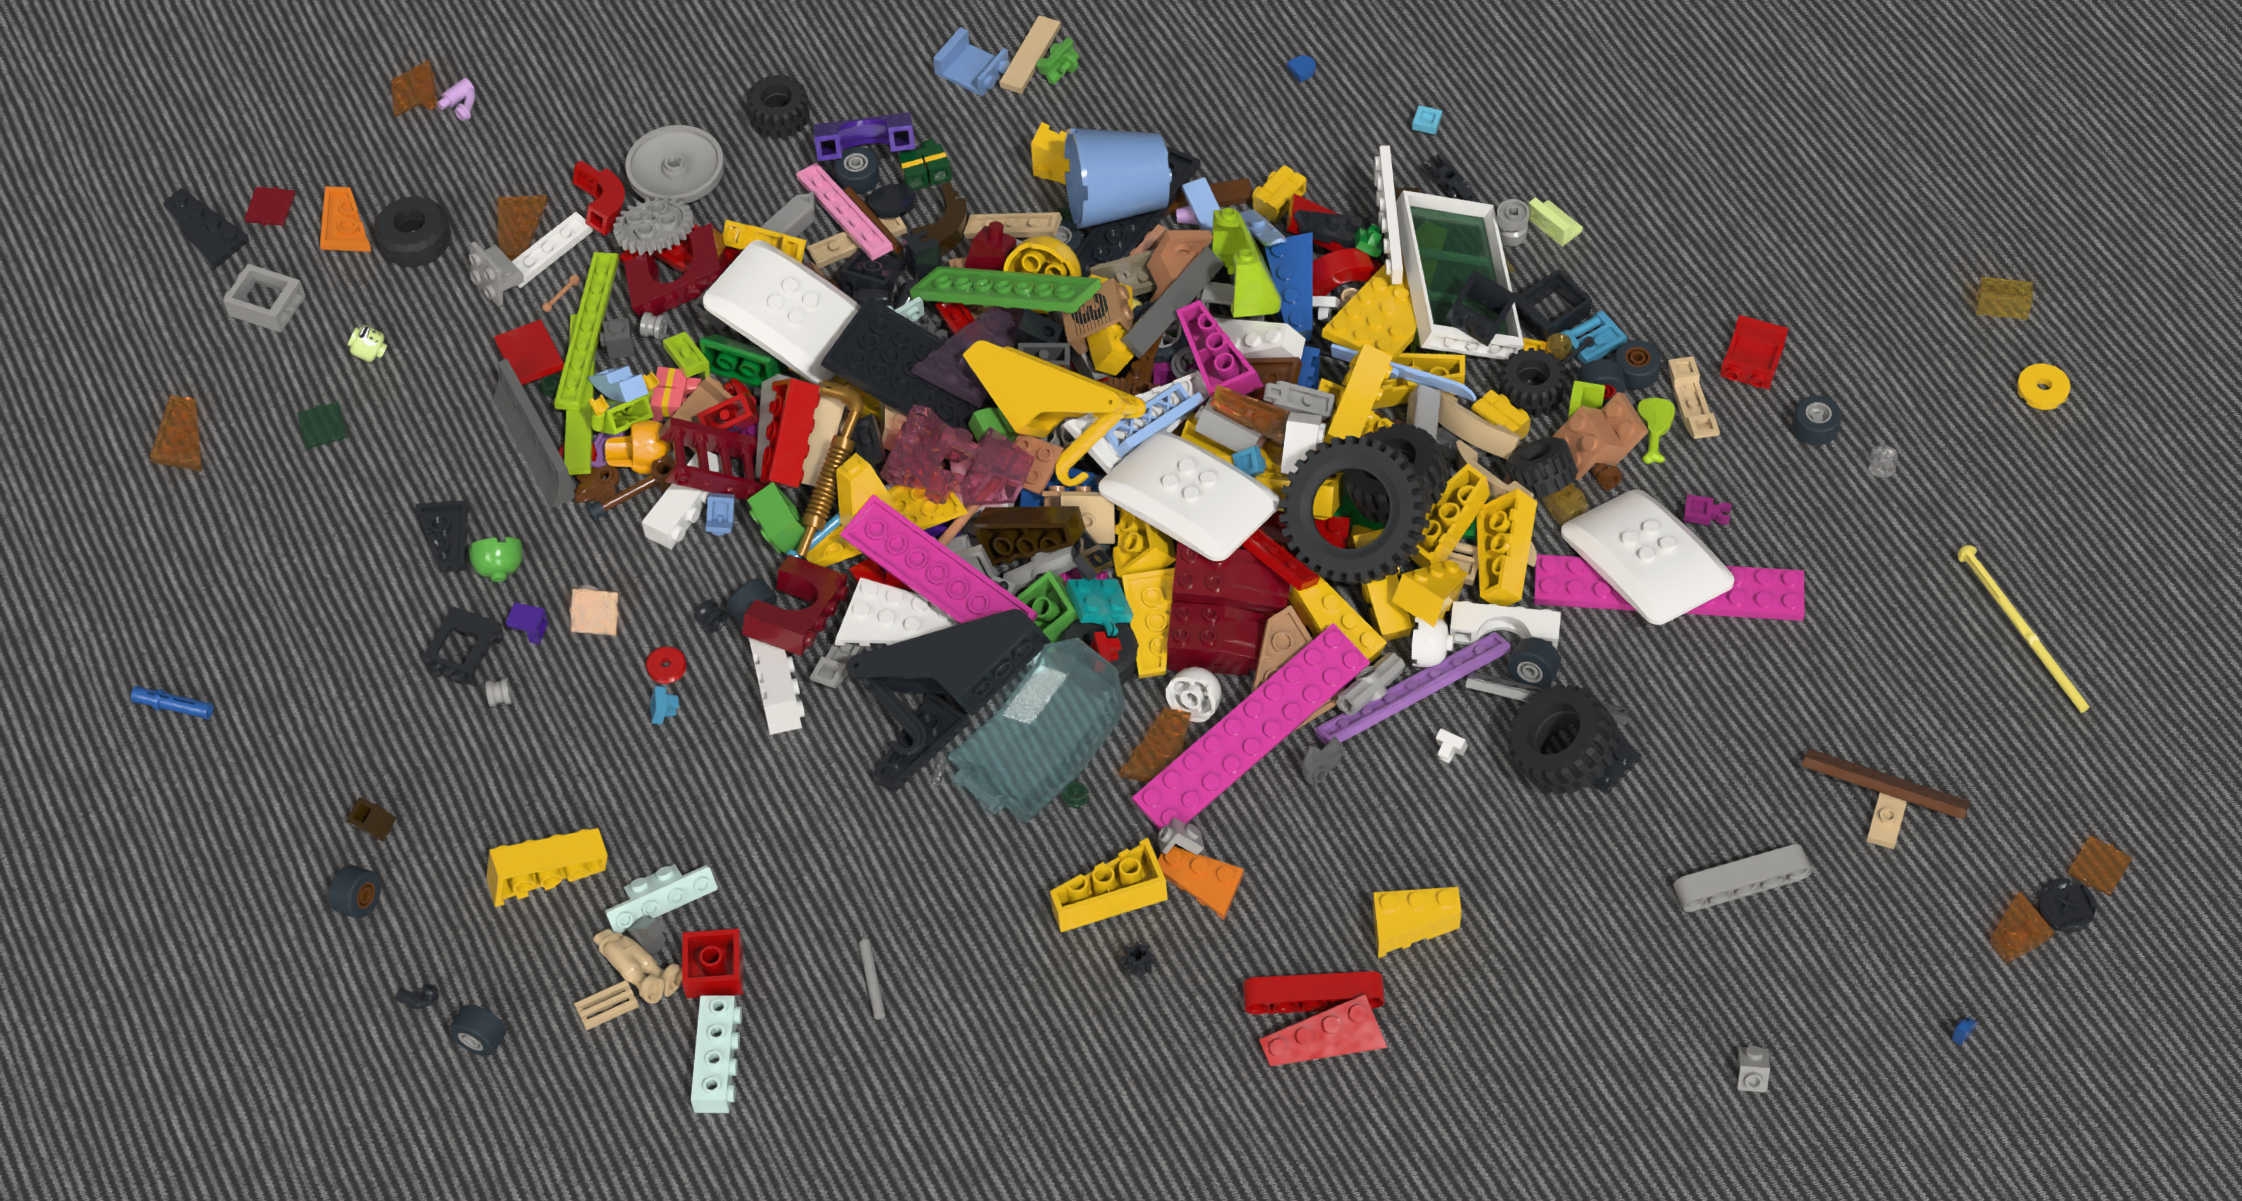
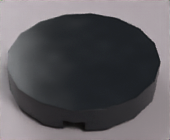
(892, 200)
(2066, 905)

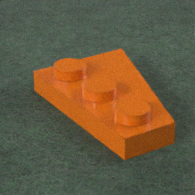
(341, 222)
(1203, 877)

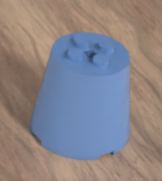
(1115, 174)

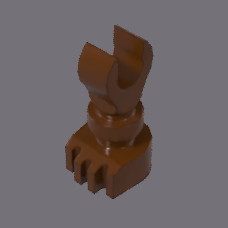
(1606, 477)

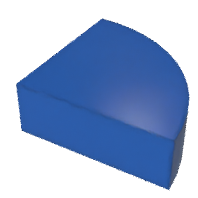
(1963, 1030)

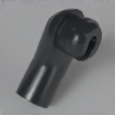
(420, 1000)

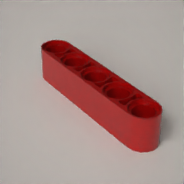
(1310, 992)

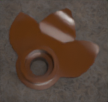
(594, 487)

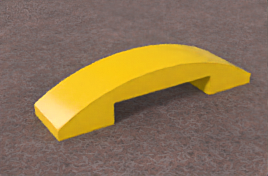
(741, 235)

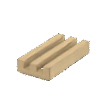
(604, 1000)

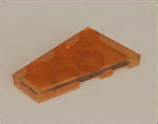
(178, 435)

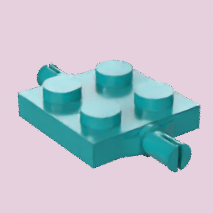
(1099, 602)

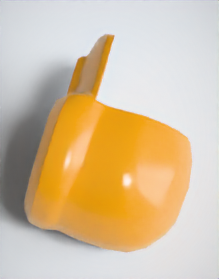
(638, 448)

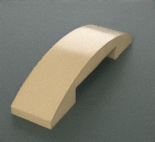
(1691, 399)
(1474, 429)
(1497, 488)

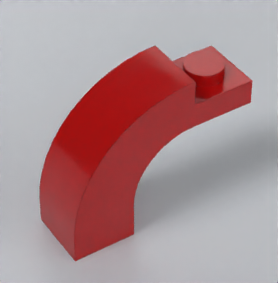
(608, 193)
(1340, 268)

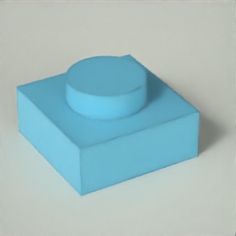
(1427, 120)

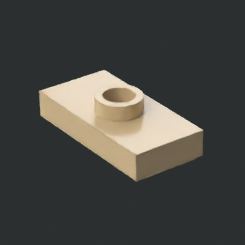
(1886, 821)

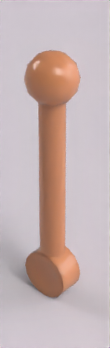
(574, 281)

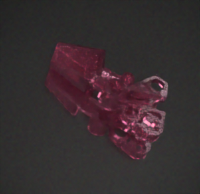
(921, 445)

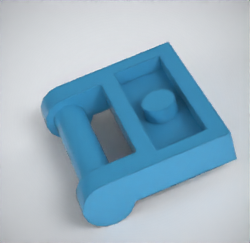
(1606, 337)

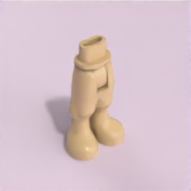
(639, 966)

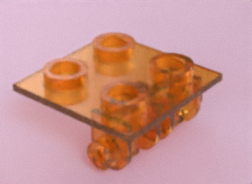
(414, 88)

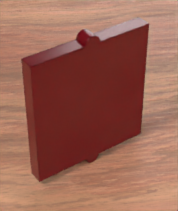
(269, 206)

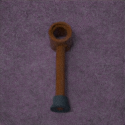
(658, 468)

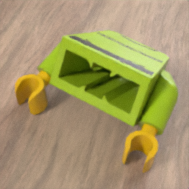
(615, 416)

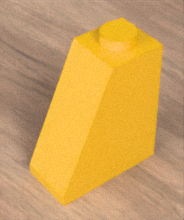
(856, 485)

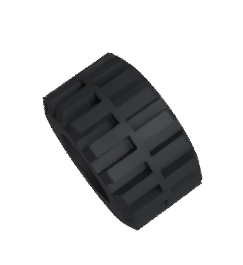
(780, 93)
(1537, 367)
(1543, 466)

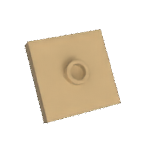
(1097, 514)

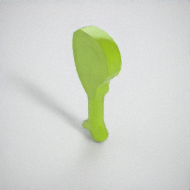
(1658, 417)

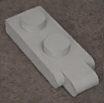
(1299, 399)

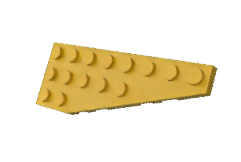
(1376, 316)

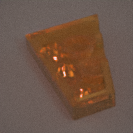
(518, 222)
(1252, 412)
(1160, 747)

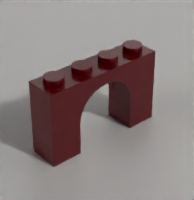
(708, 264)
(797, 628)

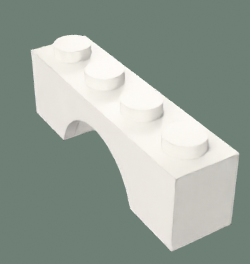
(1474, 620)

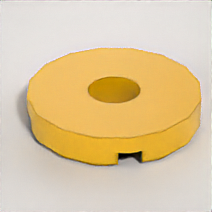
(2047, 375)

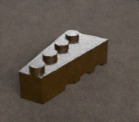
(1024, 531)

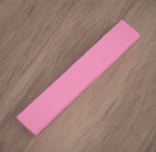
(844, 211)

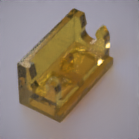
(2004, 298)

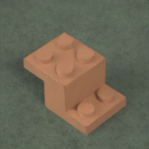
(1174, 254)
(1602, 433)

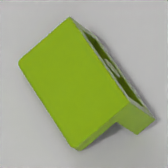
(687, 355)
(1586, 395)

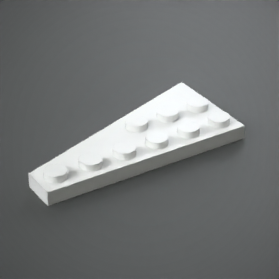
(1388, 214)
(1103, 452)
(888, 616)

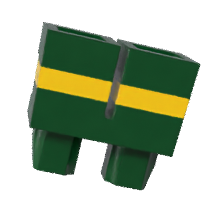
(928, 160)

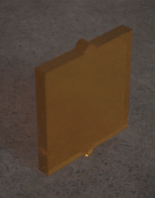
(594, 611)
(2100, 865)

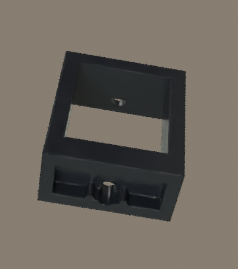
(1490, 296)
(1539, 325)

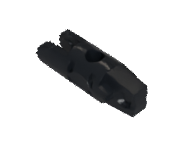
(1449, 179)

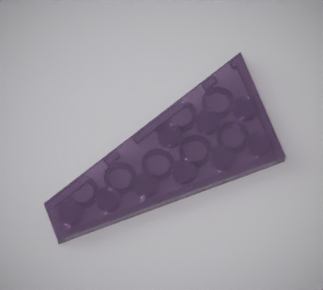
(948, 366)

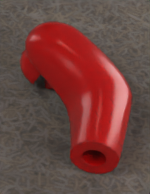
(738, 387)

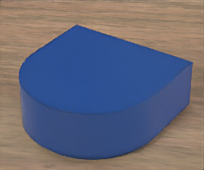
(1302, 67)

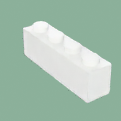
(678, 509)

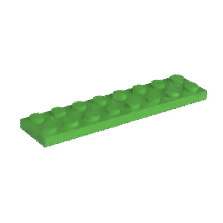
(1006, 289)

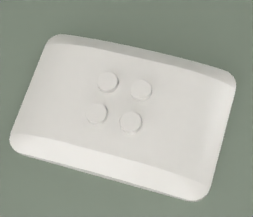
(782, 308)
(1190, 494)
(1648, 556)

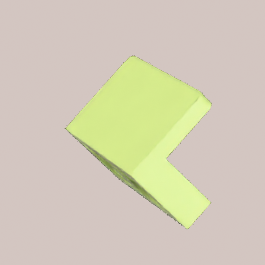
(1553, 221)

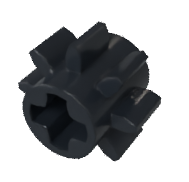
(1135, 952)

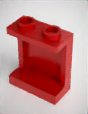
(1754, 352)

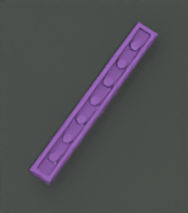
(1415, 688)

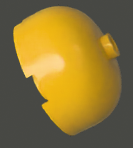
(1043, 256)

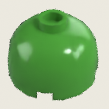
(495, 558)

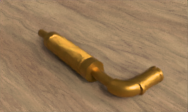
(841, 446)

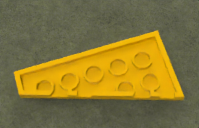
(909, 503)

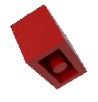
(731, 414)

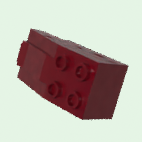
(1235, 582)
(1214, 638)

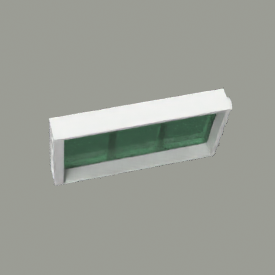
(1440, 249)

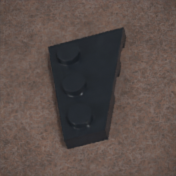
(446, 532)

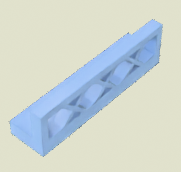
(1158, 423)

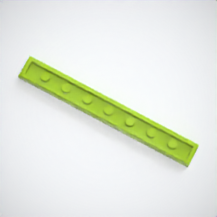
(586, 331)
(579, 429)

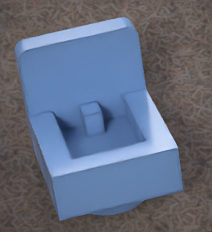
(720, 513)

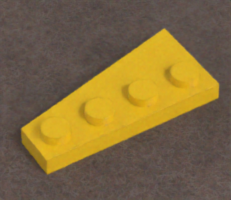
(1150, 601)

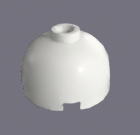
(1430, 643)
(1194, 692)

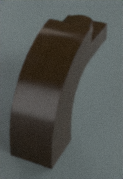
(951, 226)

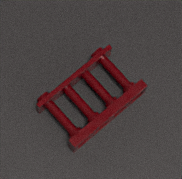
(714, 440)

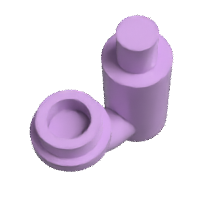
(455, 94)

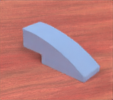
(619, 384)

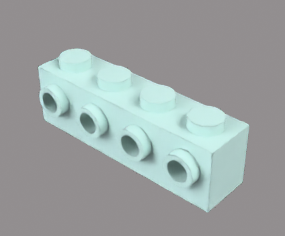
(715, 1054)

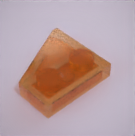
(2020, 930)

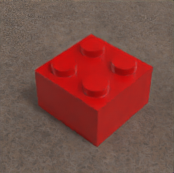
(712, 963)

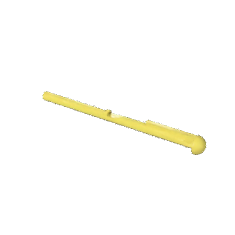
(1967, 554)

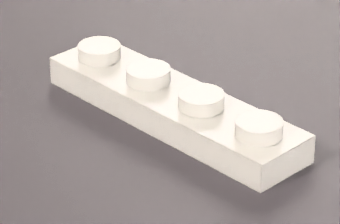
(552, 247)

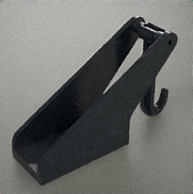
(959, 661)

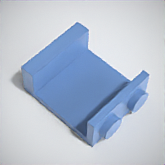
(969, 65)

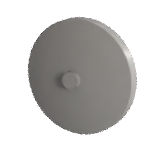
(675, 164)

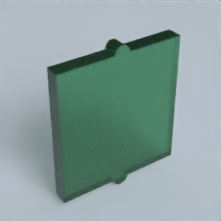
(322, 425)

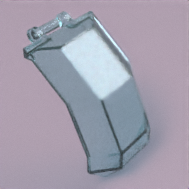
(1043, 731)

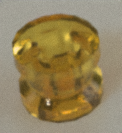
(1561, 343)

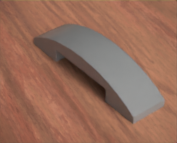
(832, 668)

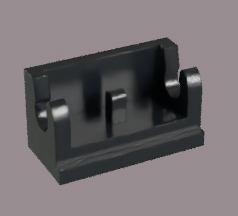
(921, 256)

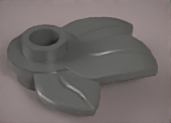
(1319, 762)

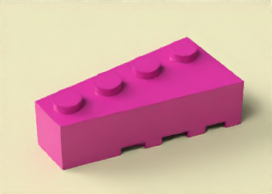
(1215, 353)

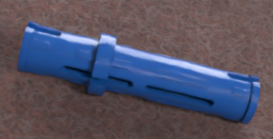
(162, 700)

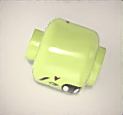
(367, 343)

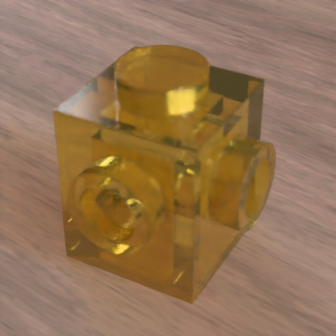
(1567, 504)

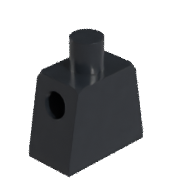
(1038, 329)

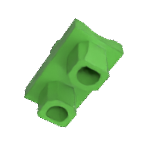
(1062, 59)

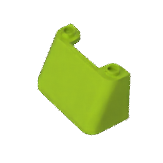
(1236, 248)

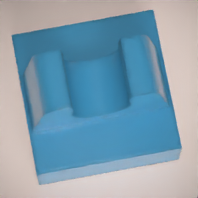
(1250, 461)
(662, 705)

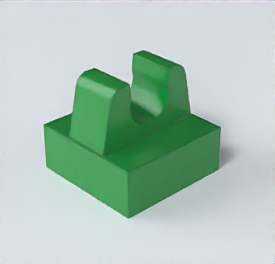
(1369, 240)

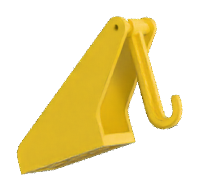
(1041, 395)

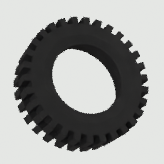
(1403, 527)

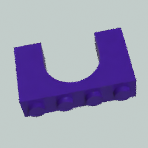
(836, 136)

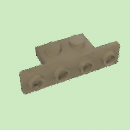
(1130, 272)

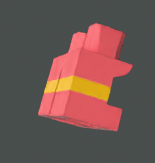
(671, 392)

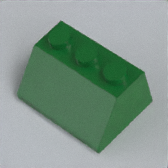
(740, 360)

